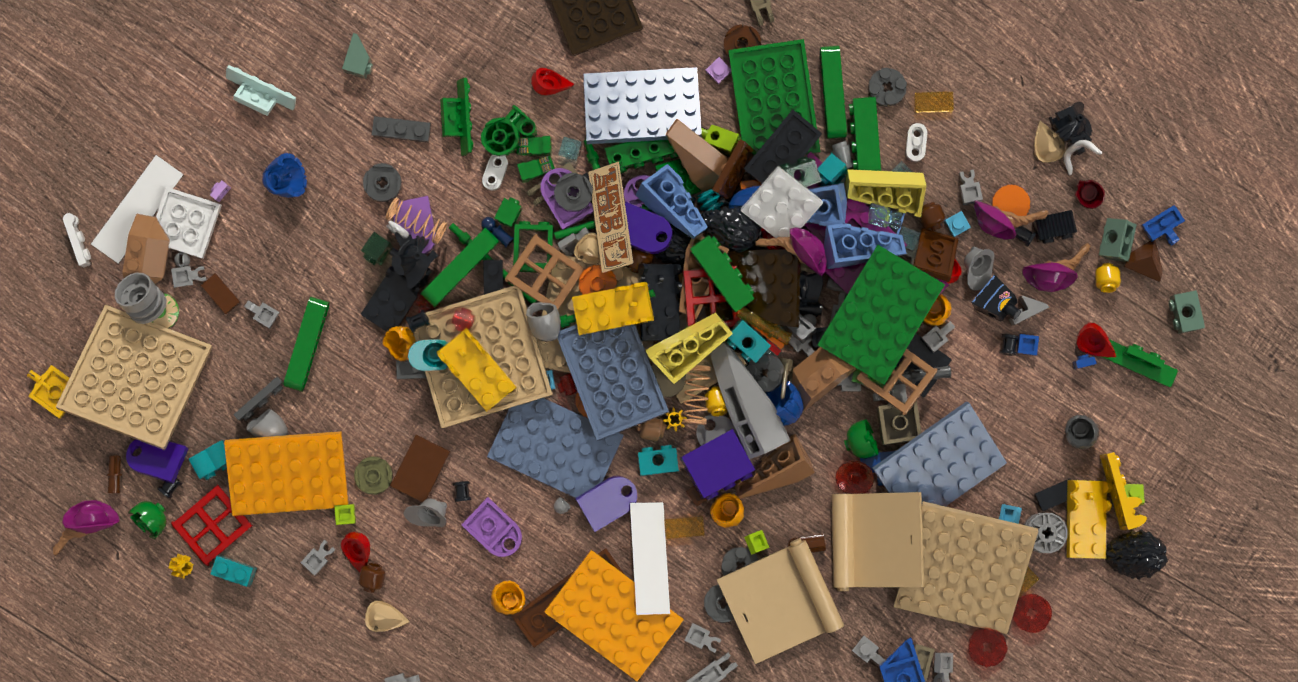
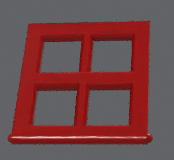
(690, 301)
(211, 525)

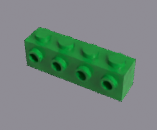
(865, 134)
(639, 153)
(721, 273)

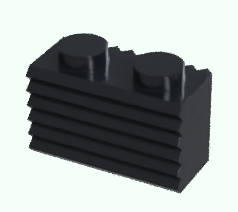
(1055, 226)

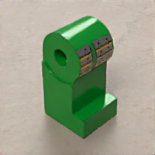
(535, 146)
(535, 168)

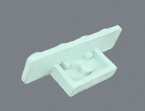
(257, 93)

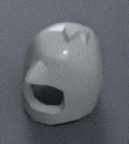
(547, 326)
(267, 425)

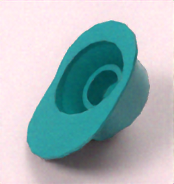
(424, 355)

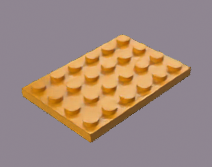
(286, 473)
(601, 611)

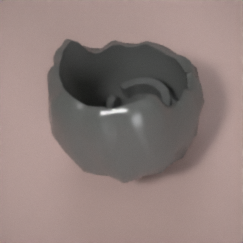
(1081, 432)

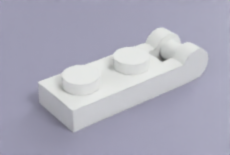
(77, 238)

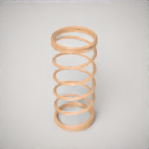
(392, 210)
(695, 421)

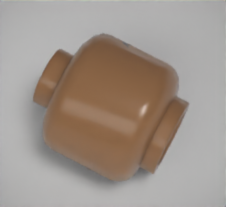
(652, 429)

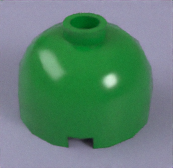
(500, 137)
(861, 440)
(149, 517)

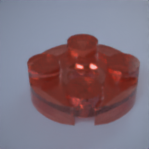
(1040, 620)
(986, 658)

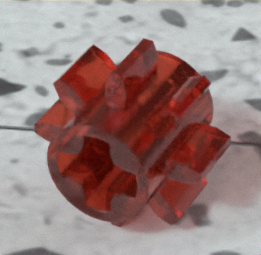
(422, 305)
(463, 319)
(567, 385)

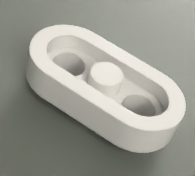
(916, 143)
(495, 171)

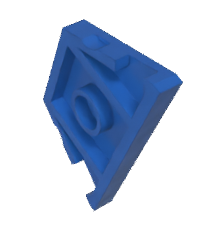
(902, 665)

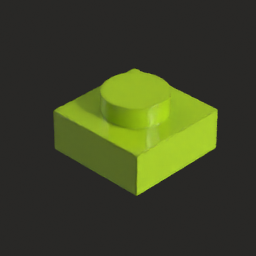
(1135, 490)
(345, 514)
(756, 542)

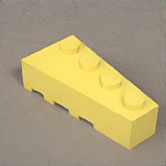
(888, 189)
(688, 347)

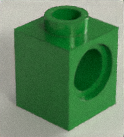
(508, 212)

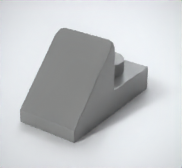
(1031, 308)

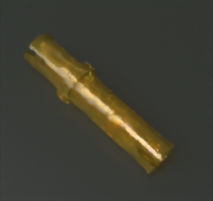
(767, 327)

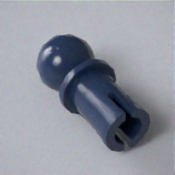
(490, 224)

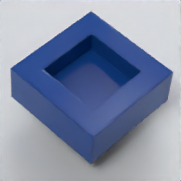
(1027, 344)
(1084, 361)

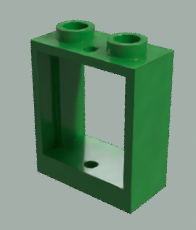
(526, 226)

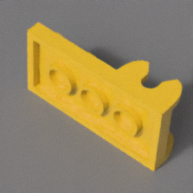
(613, 308)
(476, 369)
(1122, 504)
(1087, 518)

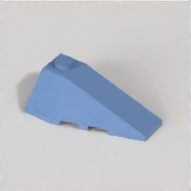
(668, 198)
(833, 207)
(854, 245)

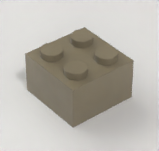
(898, 427)

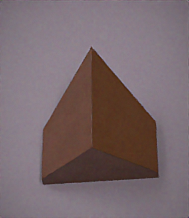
(1146, 261)

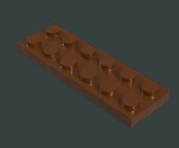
(535, 622)

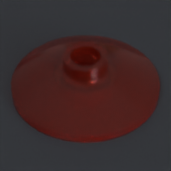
(854, 484)

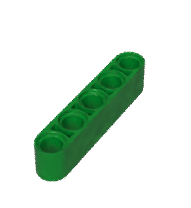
(833, 92)
(459, 267)
(306, 344)

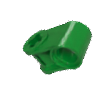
(520, 119)

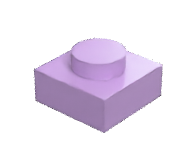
(718, 70)
(219, 190)

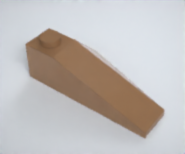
(697, 156)
(699, 285)
(781, 468)

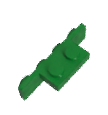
(456, 117)
(1143, 363)

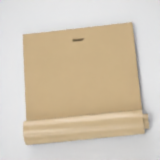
(877, 540)
(781, 600)

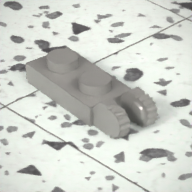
(713, 672)

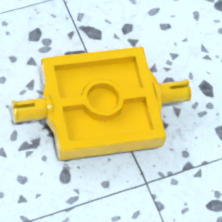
(49, 389)

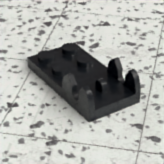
(785, 145)
(393, 299)
(665, 304)

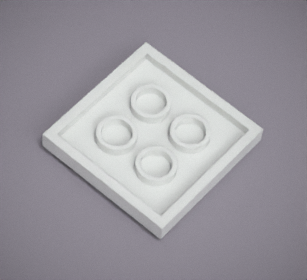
(781, 204)
(187, 221)

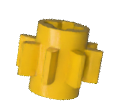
(675, 425)
(180, 566)

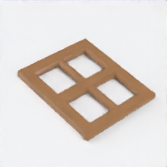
(544, 273)
(897, 375)

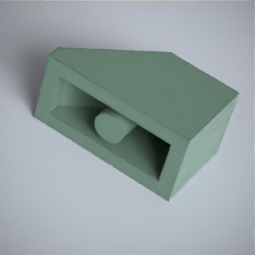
(357, 59)

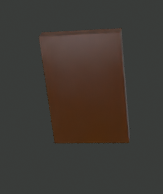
(734, 170)
(936, 254)
(420, 468)

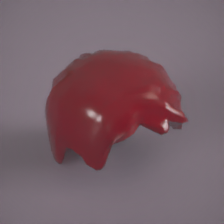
(1090, 194)

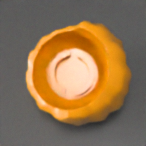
(939, 311)
(398, 342)
(727, 510)
(507, 598)

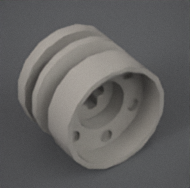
(140, 298)
(1054, 525)

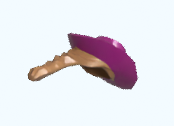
(1002, 223)
(804, 246)
(1054, 275)
(85, 519)

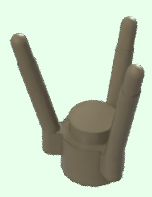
(788, 370)

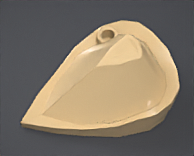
(1047, 145)
(588, 250)
(384, 617)

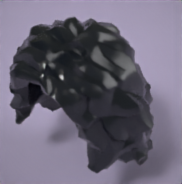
(732, 228)
(676, 251)
(1136, 554)

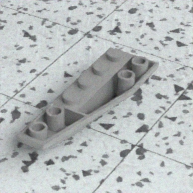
(747, 404)

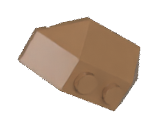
(146, 248)
(819, 375)

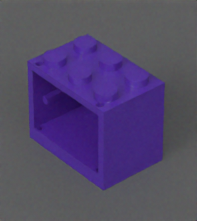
(717, 465)

